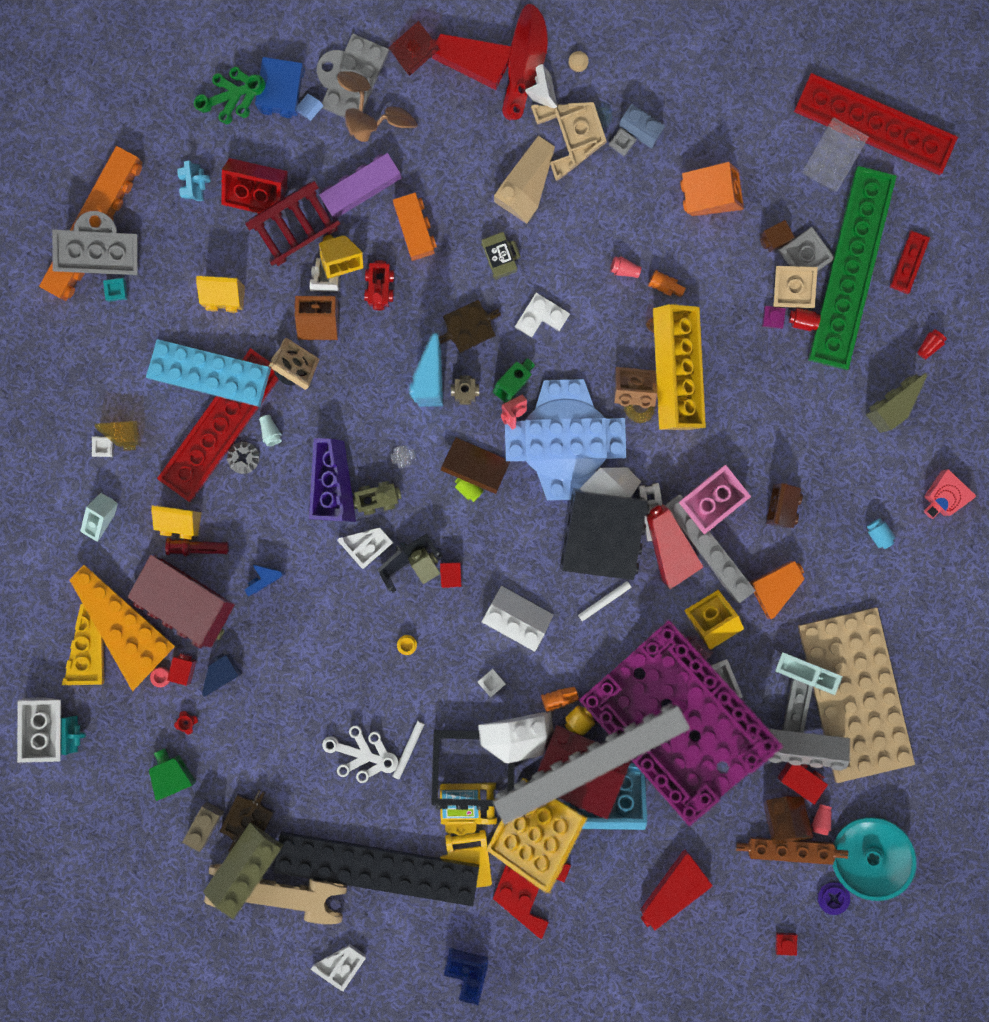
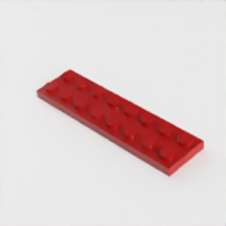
(885, 126)
(211, 439)

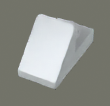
(543, 91)

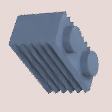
(641, 126)

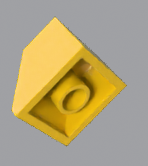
(220, 293)
(174, 520)
(714, 619)

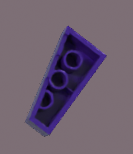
(330, 482)

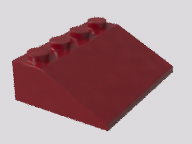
(595, 795)

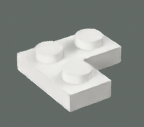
(541, 310)

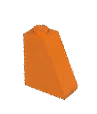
(777, 587)

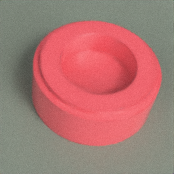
(159, 677)

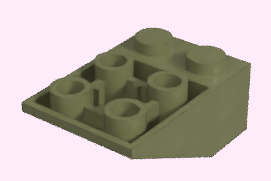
(898, 404)

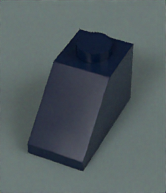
(220, 673)

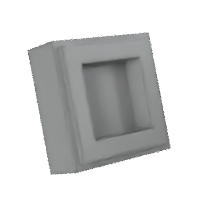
(622, 142)

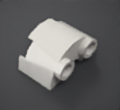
(320, 282)

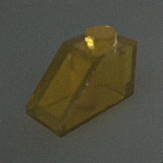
(122, 434)

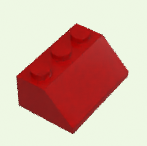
(252, 185)

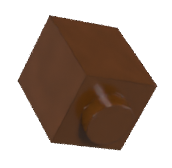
(776, 236)

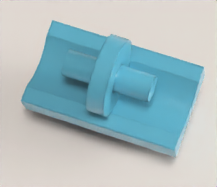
(194, 179)

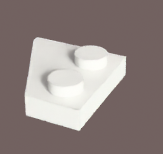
(366, 545)
(340, 966)

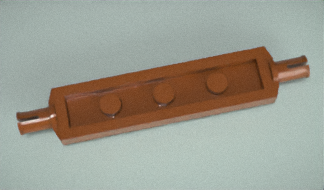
(793, 851)

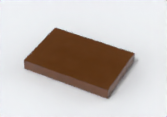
(475, 465)

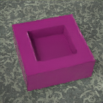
(773, 317)

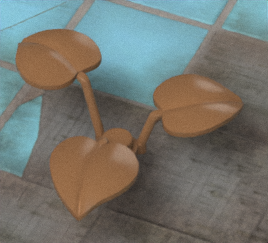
(360, 123)

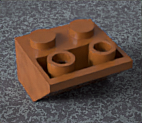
(316, 317)

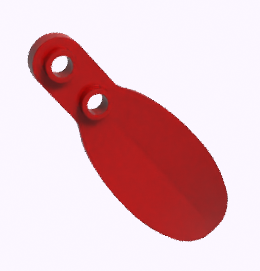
(526, 53)

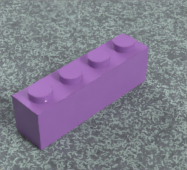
(360, 186)

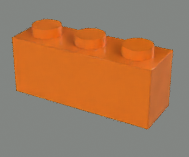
(414, 226)

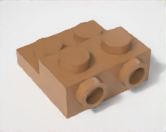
(635, 387)

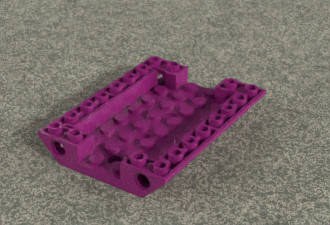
(681, 767)

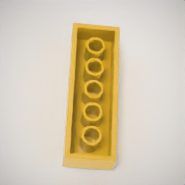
(679, 367)

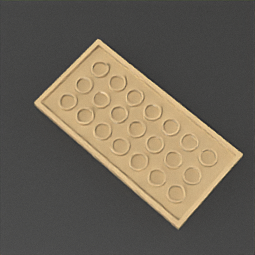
(867, 697)

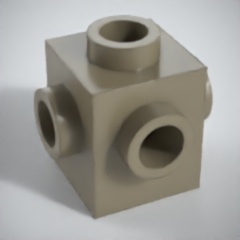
(468, 397)

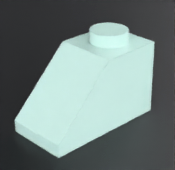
(98, 516)

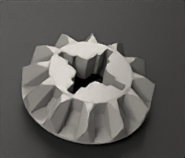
(252, 458)

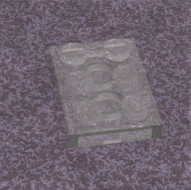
(834, 154)

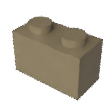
(203, 826)

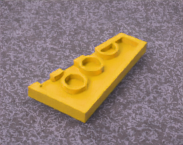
(86, 654)

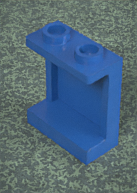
(281, 88)

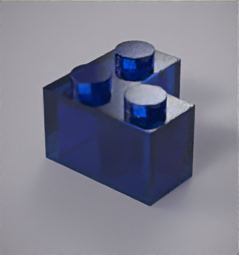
(471, 970)

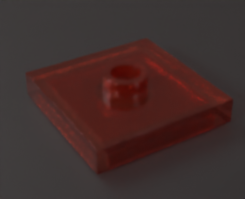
(414, 48)

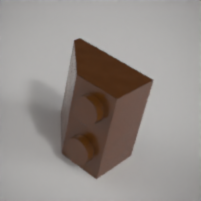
(784, 505)
(787, 819)

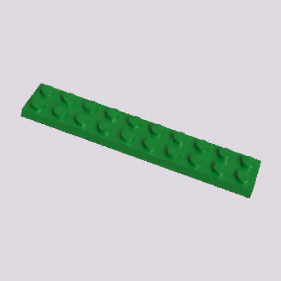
(852, 267)

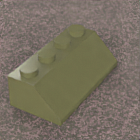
(242, 870)

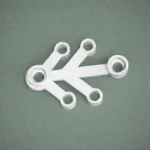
(363, 754)

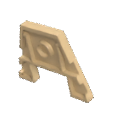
(580, 131)

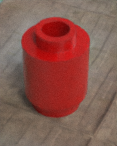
(804, 319)

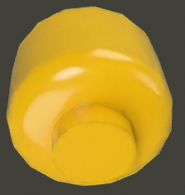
(579, 721)

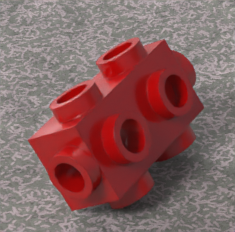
(379, 291)

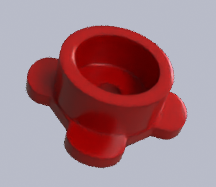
(180, 725)

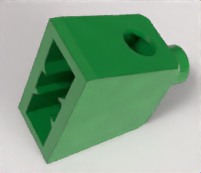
(510, 385)
(169, 775)

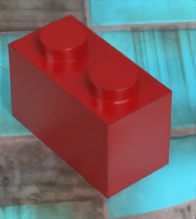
(803, 781)

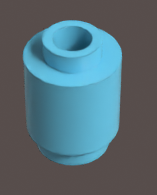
(881, 533)

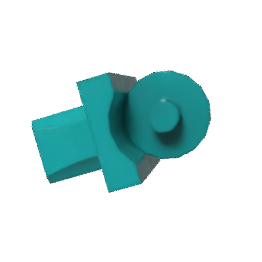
(70, 735)

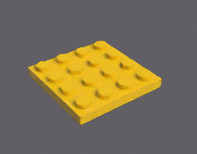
(538, 842)

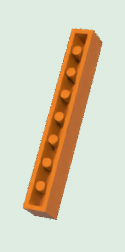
(106, 198)

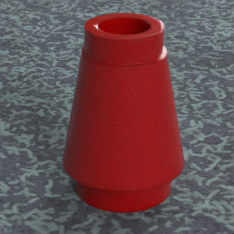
(931, 344)

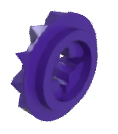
(832, 907)

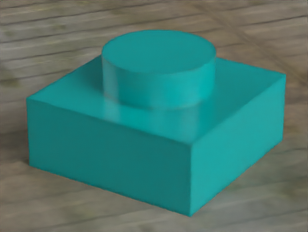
(115, 289)

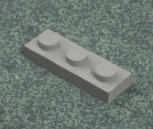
(797, 706)

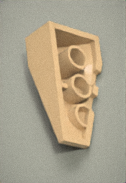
(525, 183)

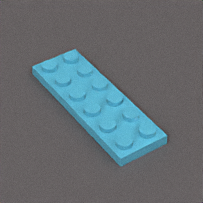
(208, 373)

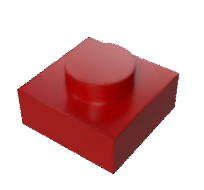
(786, 944)

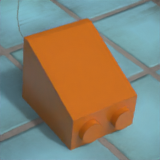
(712, 190)

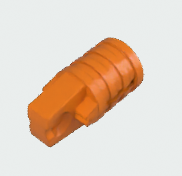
(666, 284)
(559, 698)

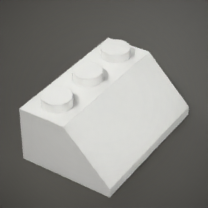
(517, 618)
(39, 730)

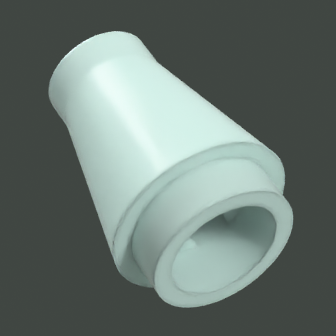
(269, 430)

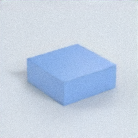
(309, 106)

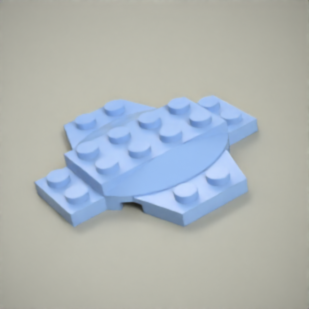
(565, 438)

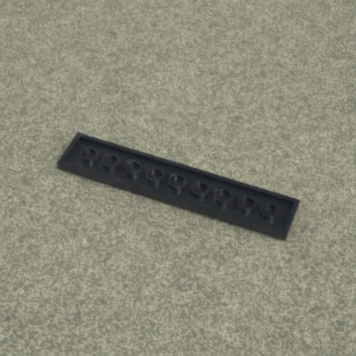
(377, 869)

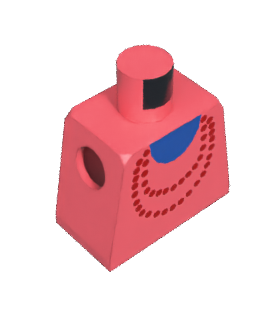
(947, 495)

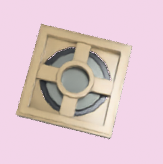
(294, 364)

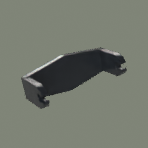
(400, 558)

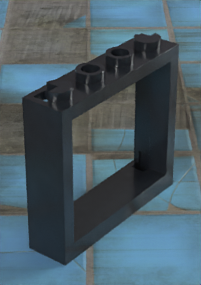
(461, 804)

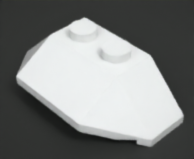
(612, 482)
(517, 737)

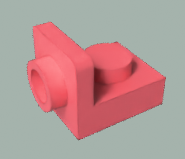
(513, 409)

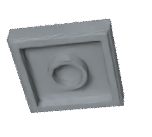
(807, 251)

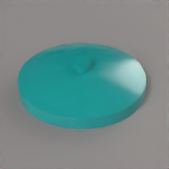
(878, 861)

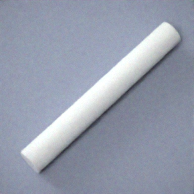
(604, 601)
(408, 749)

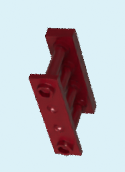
(274, 212)

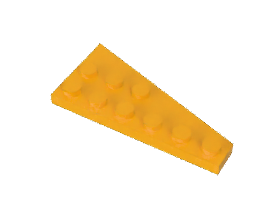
(127, 634)

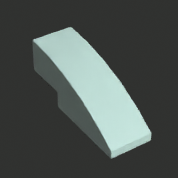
(809, 673)

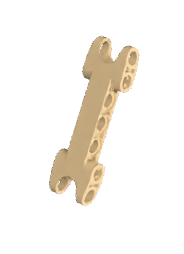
(303, 898)

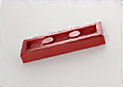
(909, 262)

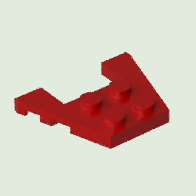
(518, 895)

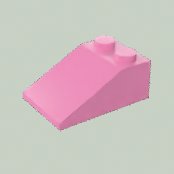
(714, 499)

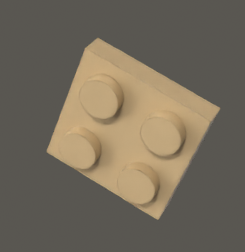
(795, 287)

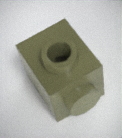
(424, 565)

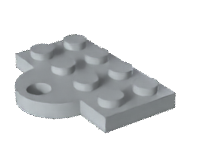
(359, 57)
(94, 249)

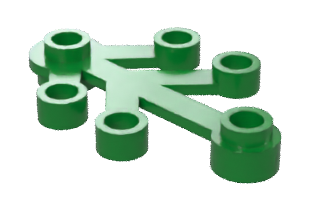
(233, 94)

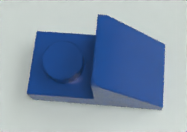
(267, 576)

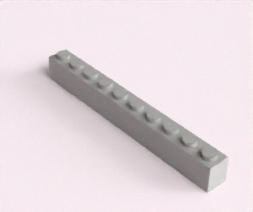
(591, 763)

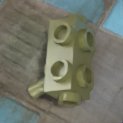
(382, 496)

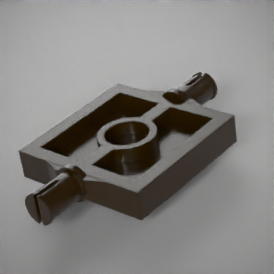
(469, 326)
(242, 813)

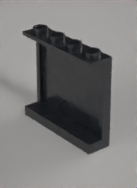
(604, 534)

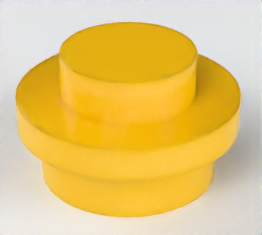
(407, 644)

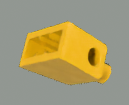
(339, 256)

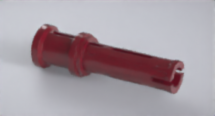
(187, 546)

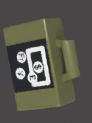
(500, 256)

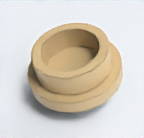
(578, 61)

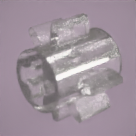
(403, 456)

